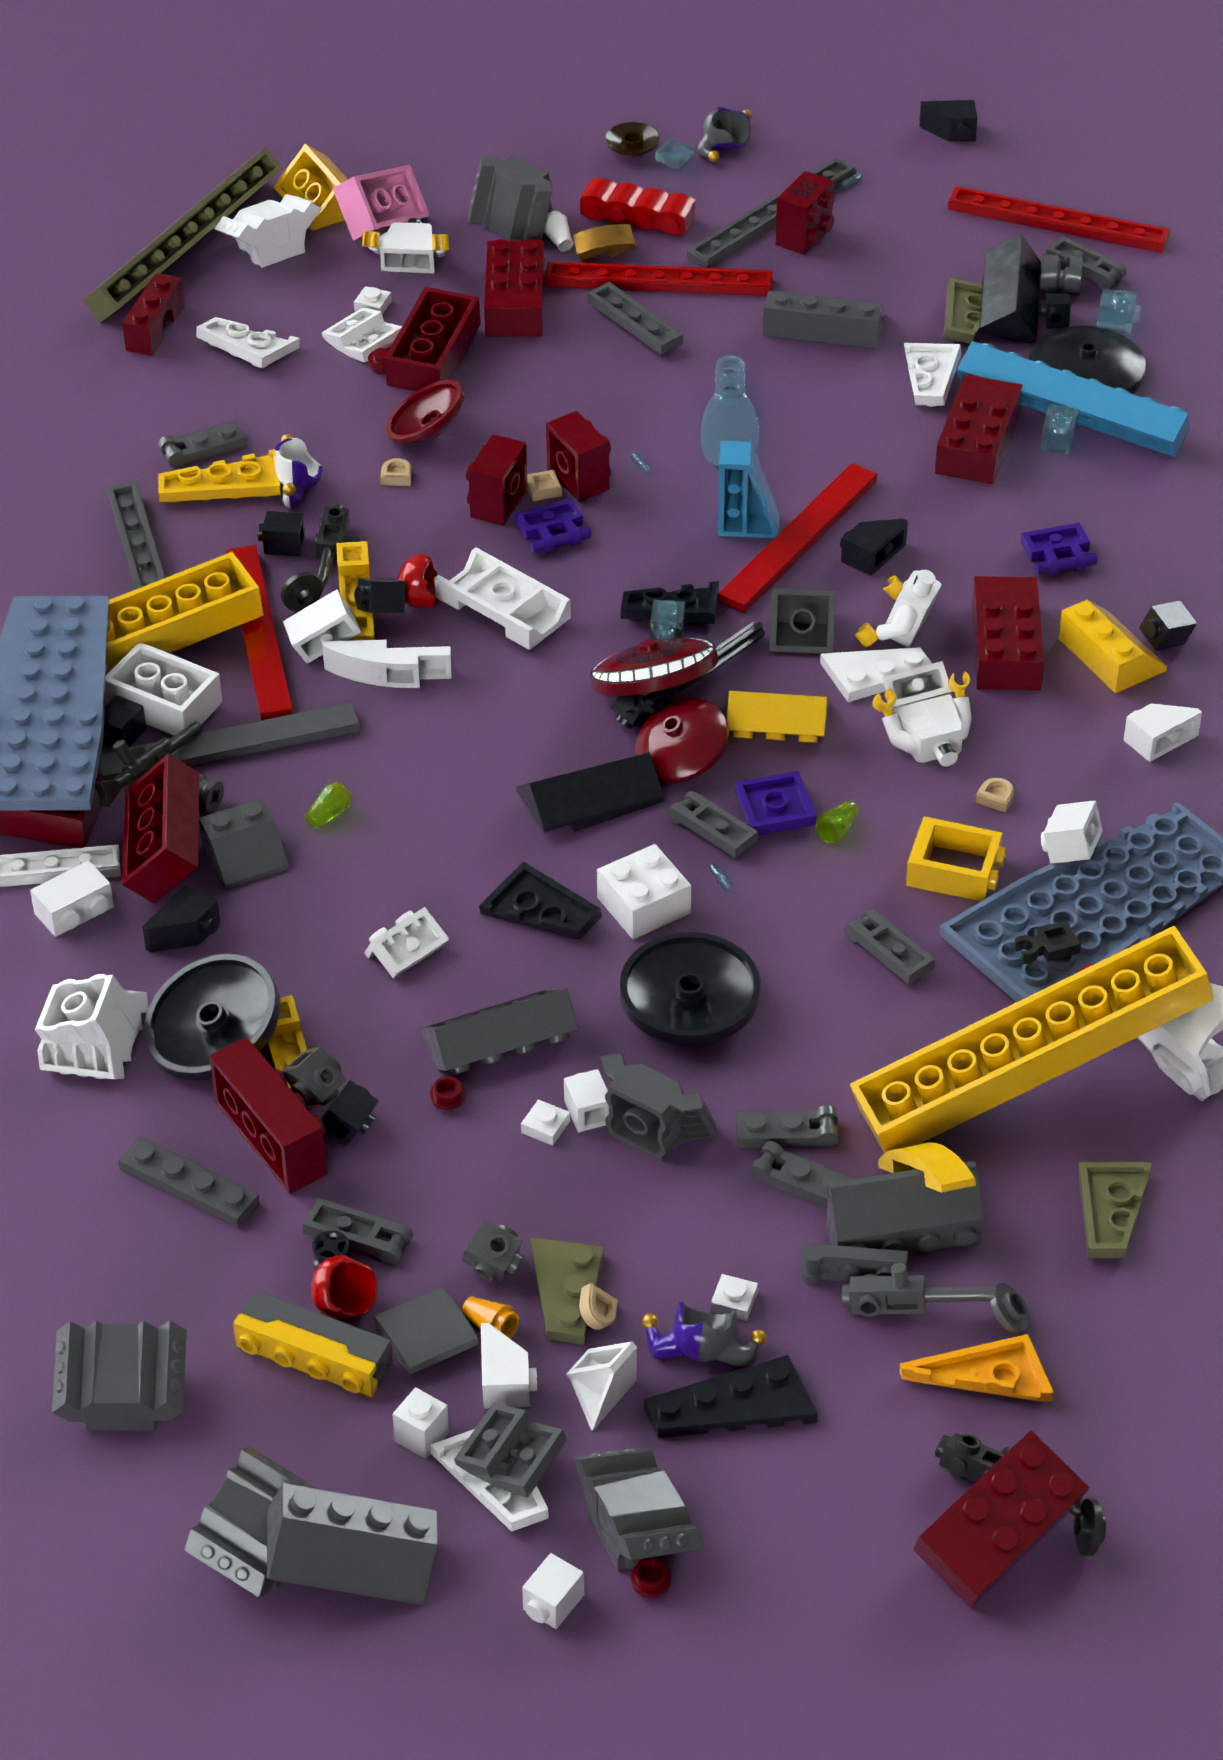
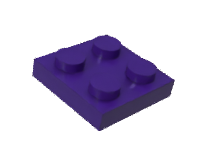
(775, 803)

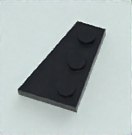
(699, 603)
(541, 903)

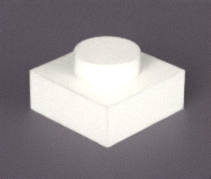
(373, 299)
(545, 1122)
(735, 1295)

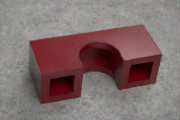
(159, 302)

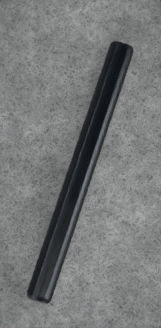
(726, 651)

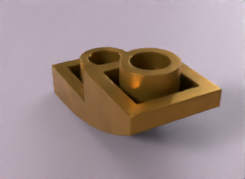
(609, 238)

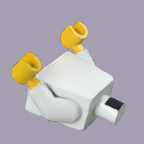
(407, 246)
(912, 607)
(931, 726)

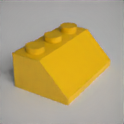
(313, 178)
(1107, 646)
(777, 715)

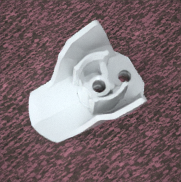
(1187, 1050)

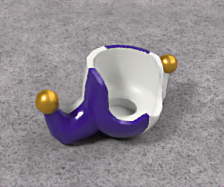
(295, 469)

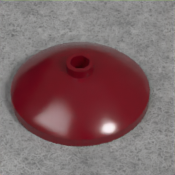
(426, 412)
(683, 739)

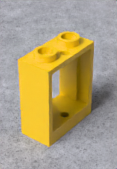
(950, 878)

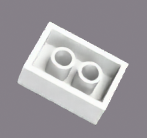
(166, 686)

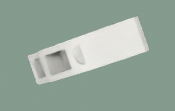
(388, 667)

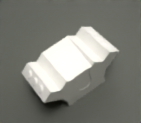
(271, 228)
(89, 1027)

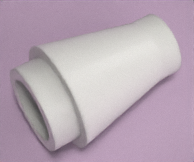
(558, 230)

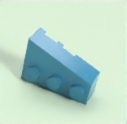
(744, 495)

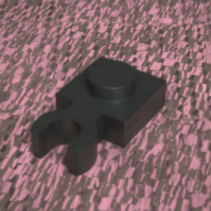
(1052, 941)

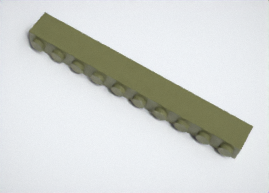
(181, 235)

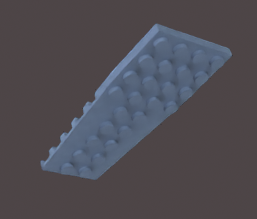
(52, 701)
(1110, 901)

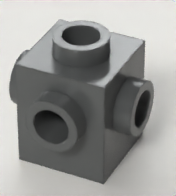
(315, 1076)
(493, 1251)

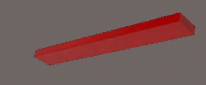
(1059, 219)
(659, 278)
(797, 538)
(262, 646)

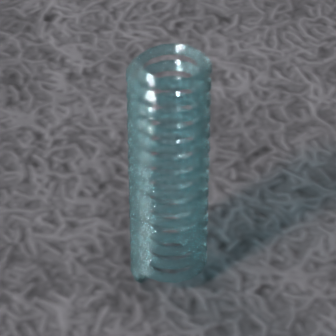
(850, 183)
(641, 464)
(723, 877)

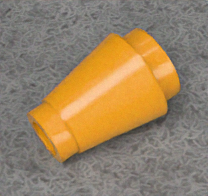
(494, 1313)

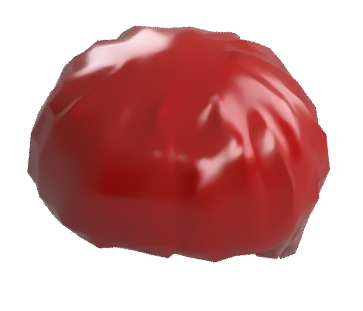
(420, 583)
(343, 1288)

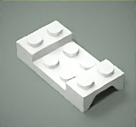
(507, 597)

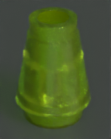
(329, 803)
(836, 822)

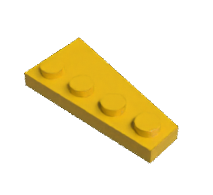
(220, 480)

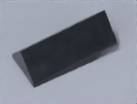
(1011, 291)
(593, 794)

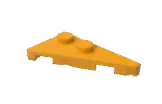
(996, 1368)

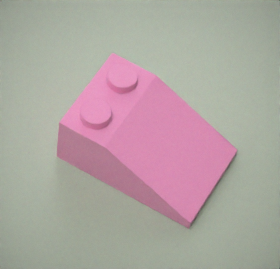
(380, 199)

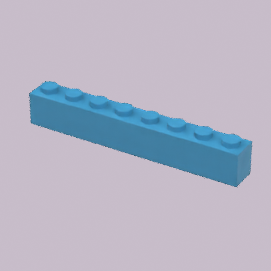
(1099, 406)

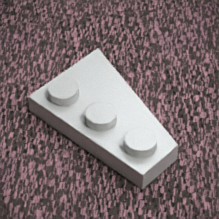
(237, 339)
(931, 371)
(861, 672)
(508, 1507)

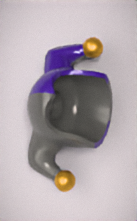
(724, 130)
(701, 1337)

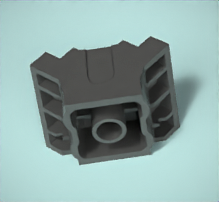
(511, 198)
(652, 1109)
(119, 1375)
(634, 1507)
(235, 1522)

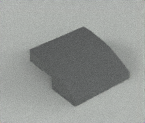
(426, 1330)
(510, 1449)

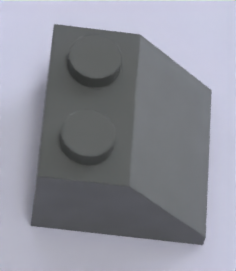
(802, 620)
(243, 843)

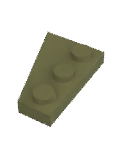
(962, 310)
(1111, 1204)
(560, 1274)

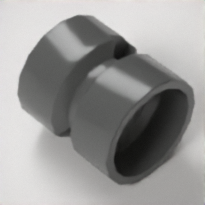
(1061, 273)

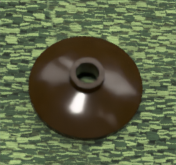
(632, 138)

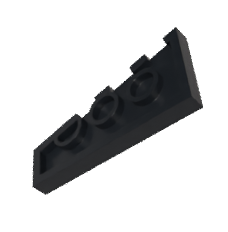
(747, 1396)

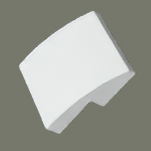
(361, 334)

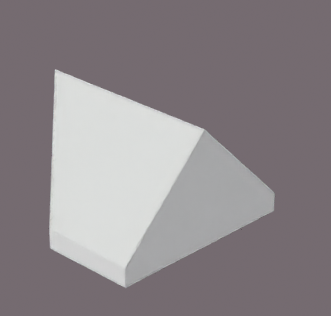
(603, 1378)

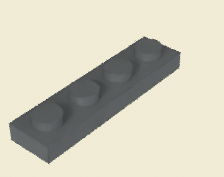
(635, 318)
(189, 1182)

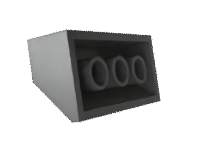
(823, 319)
(499, 1029)
(903, 1213)
(350, 1543)

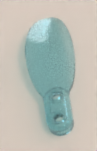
(729, 411)

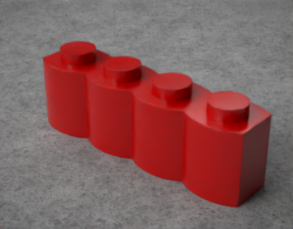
(637, 206)

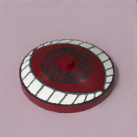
(654, 666)

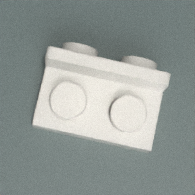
(408, 942)

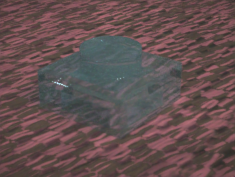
(674, 153)

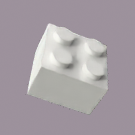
(644, 891)

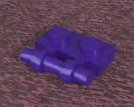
(550, 519)
(1056, 542)

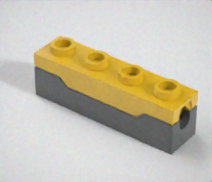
(313, 1343)

